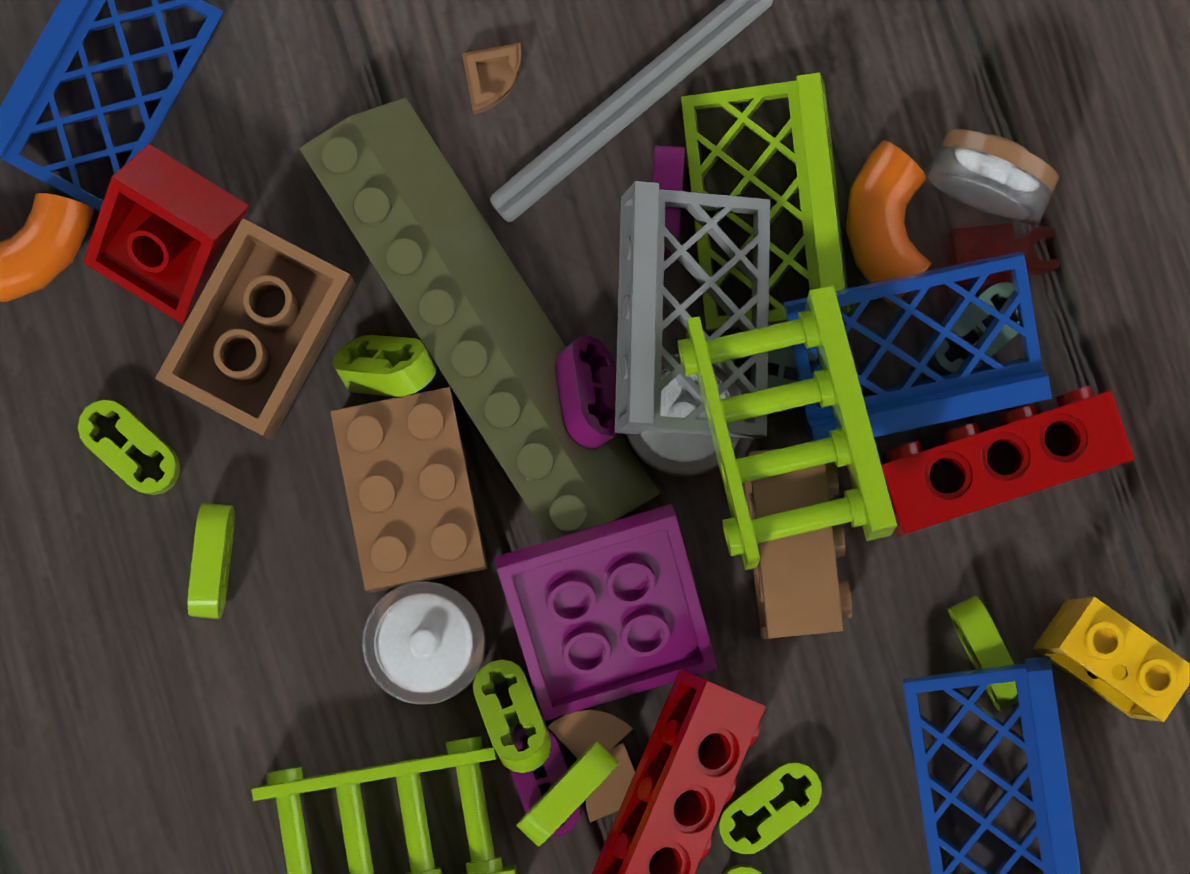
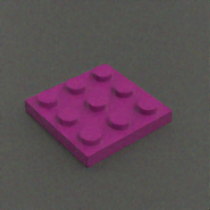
(606, 612)

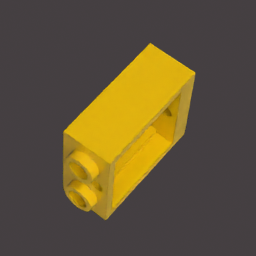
(1129, 664)

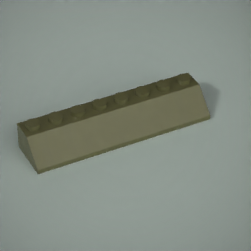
(472, 315)

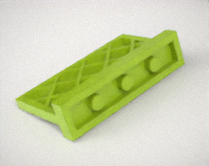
(814, 181)

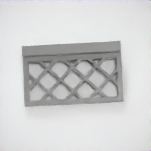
(643, 296)

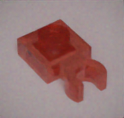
(995, 240)

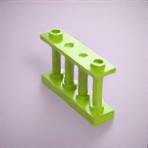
(831, 386)
(462, 753)

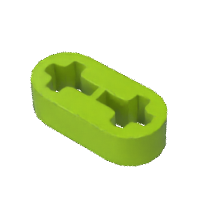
(384, 365)
(120, 458)
(211, 561)
(984, 647)
(500, 720)
(567, 793)
(779, 819)

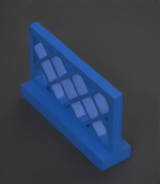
(49, 67)
(940, 397)
(1044, 767)

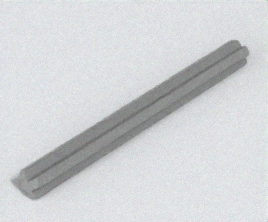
(625, 106)

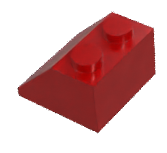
(162, 231)

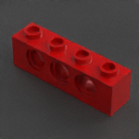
(1096, 445)
(673, 767)

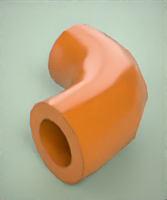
(878, 216)
(42, 245)

